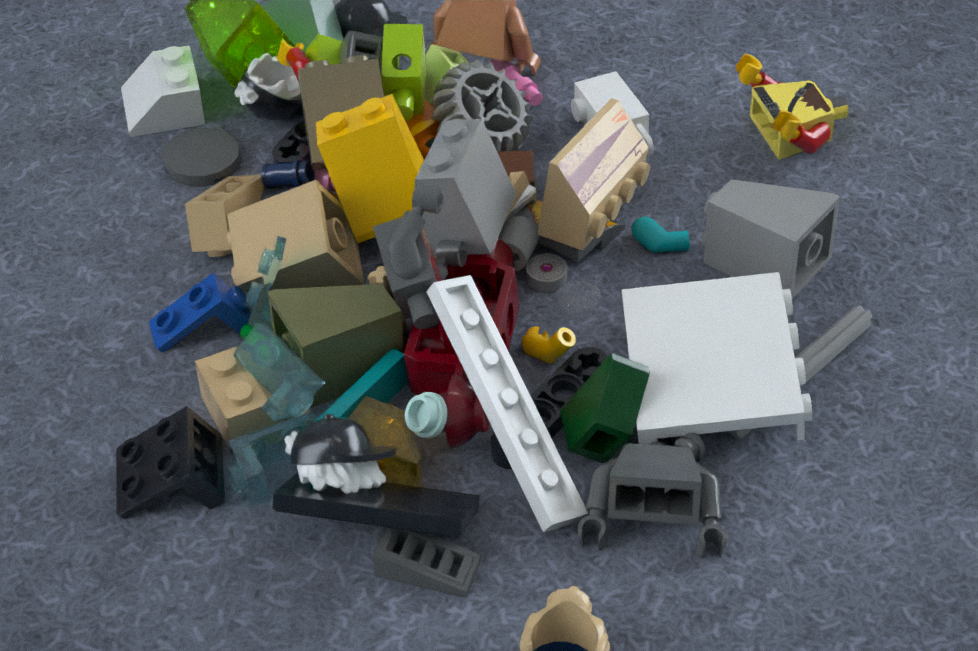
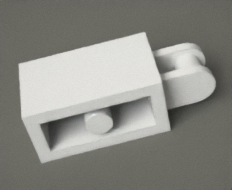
(595, 92)

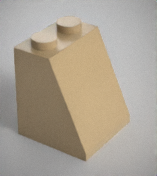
(318, 240)

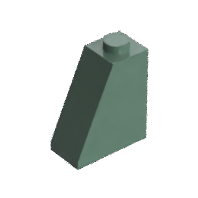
(305, 19)

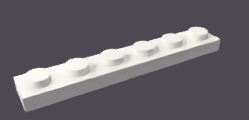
(507, 403)

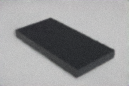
(386, 506)

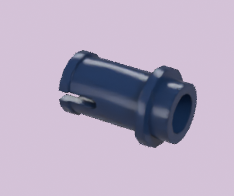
(287, 174)

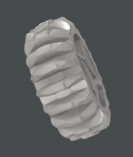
(484, 94)

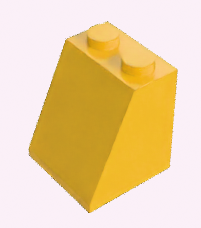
(370, 162)

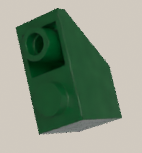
(605, 408)

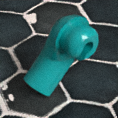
(656, 238)

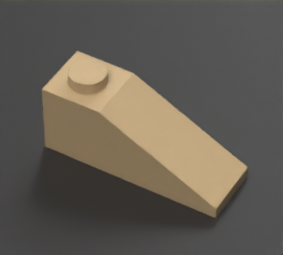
(209, 211)

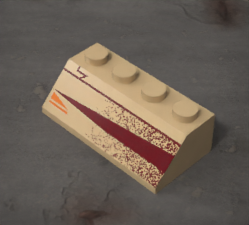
(593, 177)

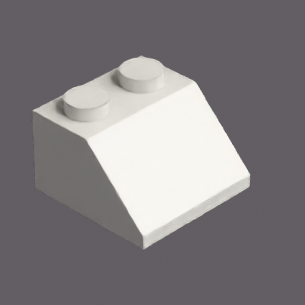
(163, 93)

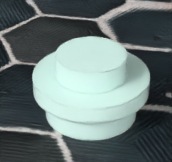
(426, 414)

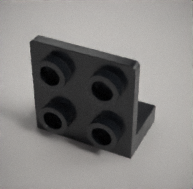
(169, 456)

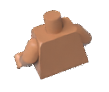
(486, 30)

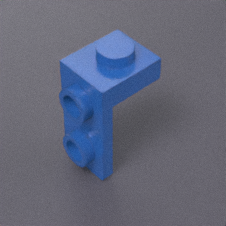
(196, 306)

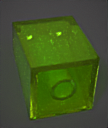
(234, 34)

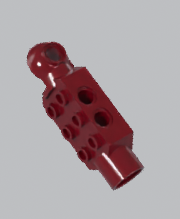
(432, 359)

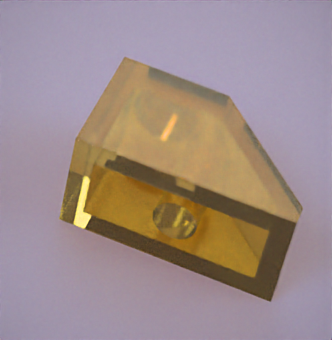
(387, 427)

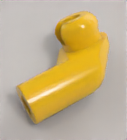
(546, 348)

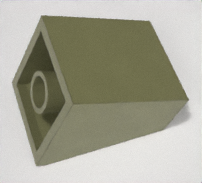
(337, 331)

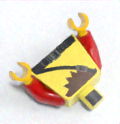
(790, 114)

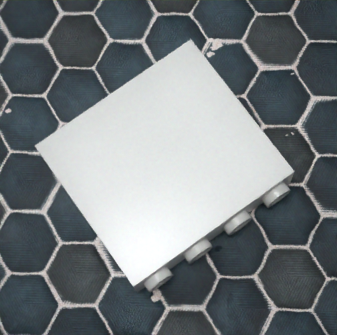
(716, 356)

